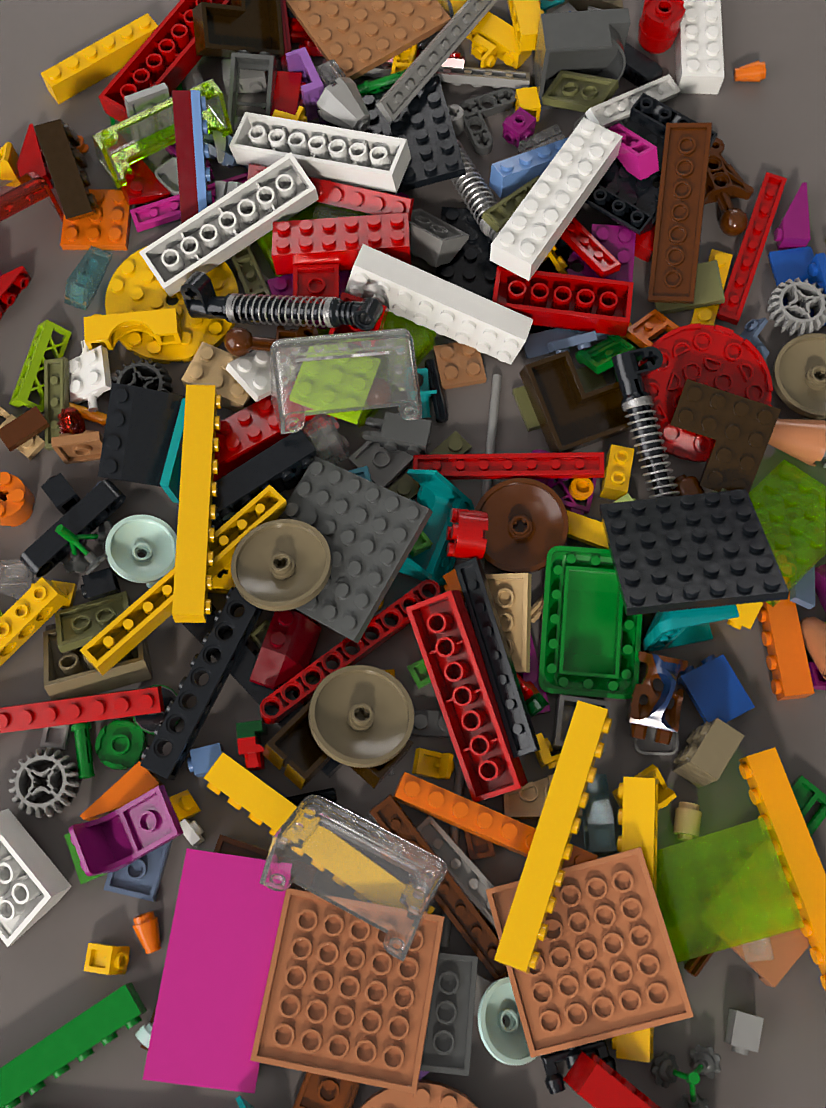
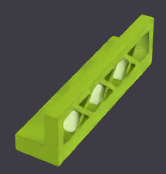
(33, 361)

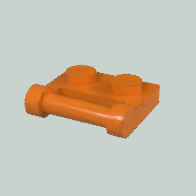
(649, 328)

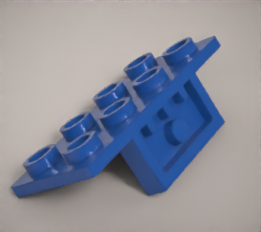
(799, 263)

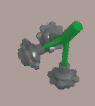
(702, 1060)

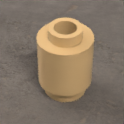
(687, 821)

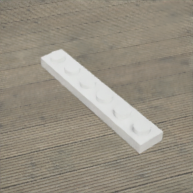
(619, 107)

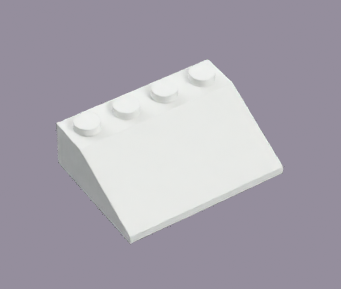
(27, 880)

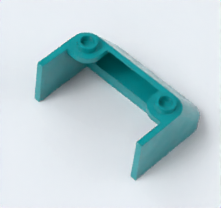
(440, 497)
(684, 627)

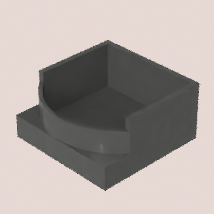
(580, 43)

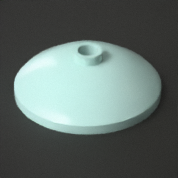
(143, 535)
(505, 1041)

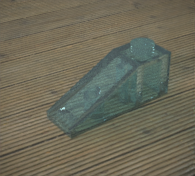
(86, 278)
(598, 818)

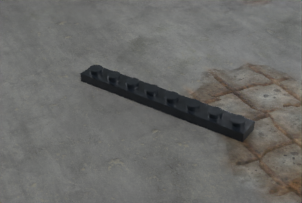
(497, 658)

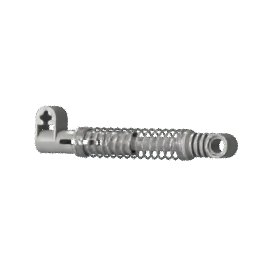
(470, 183)

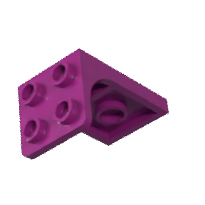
(126, 833)

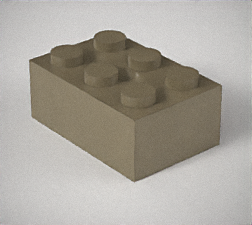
(707, 752)

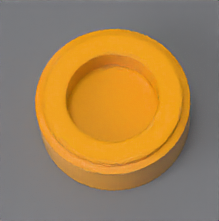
(581, 488)

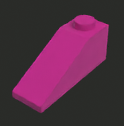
(636, 153)

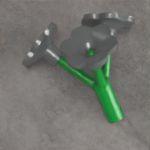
(80, 559)

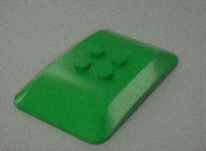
(585, 632)

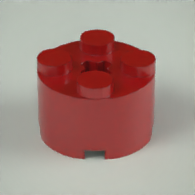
(467, 533)

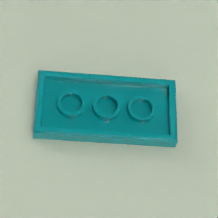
(172, 470)

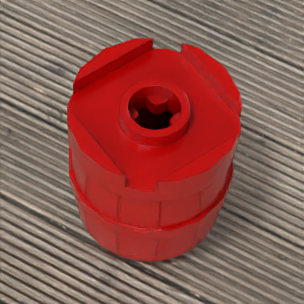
(660, 24)

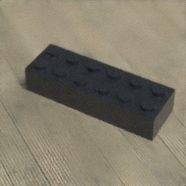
(278, 465)

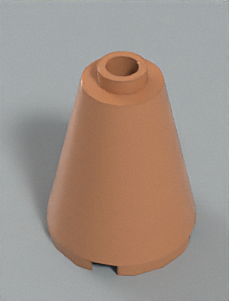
(800, 439)
(815, 641)

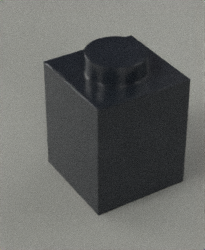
(61, 493)
(100, 584)

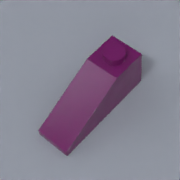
(795, 226)

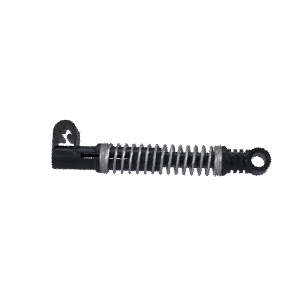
(203, 303)
(643, 423)

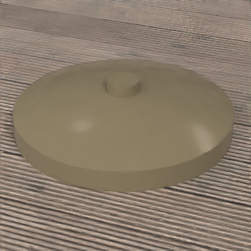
(801, 375)
(281, 565)
(361, 716)

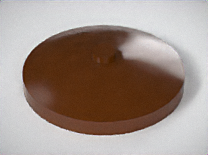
(522, 524)

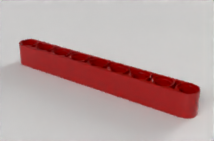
(339, 654)

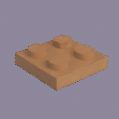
(459, 365)
(78, 447)

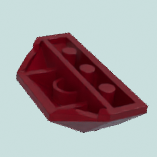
(285, 648)

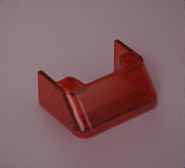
(24, 193)

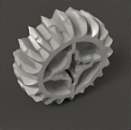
(796, 314)
(36, 790)

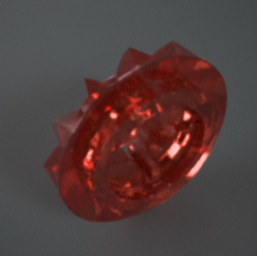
(68, 416)

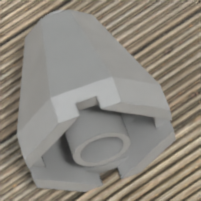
(344, 105)

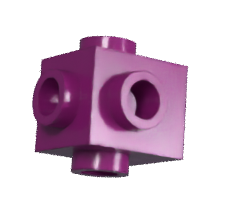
(518, 127)

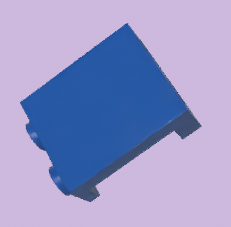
(715, 690)

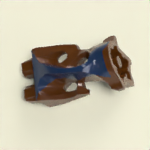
(655, 712)

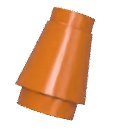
(750, 72)
(147, 930)

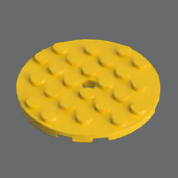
(137, 288)

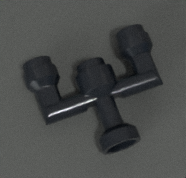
(554, 1079)

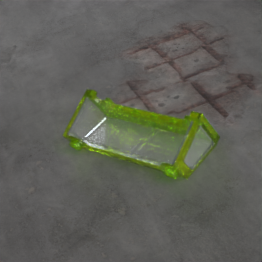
(153, 131)

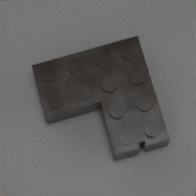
(237, 27)
(67, 168)
(565, 411)
(738, 429)
(303, 758)

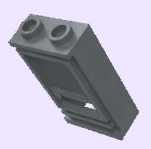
(245, 60)

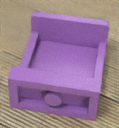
(300, 61)

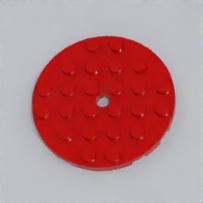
(709, 357)

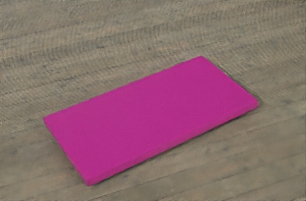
(214, 974)

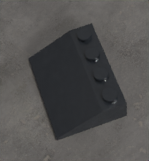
(138, 434)

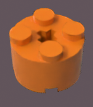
(15, 501)

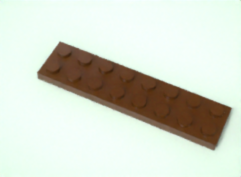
(680, 213)

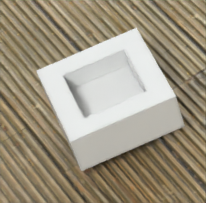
(192, 832)

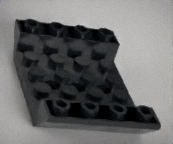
(620, 193)

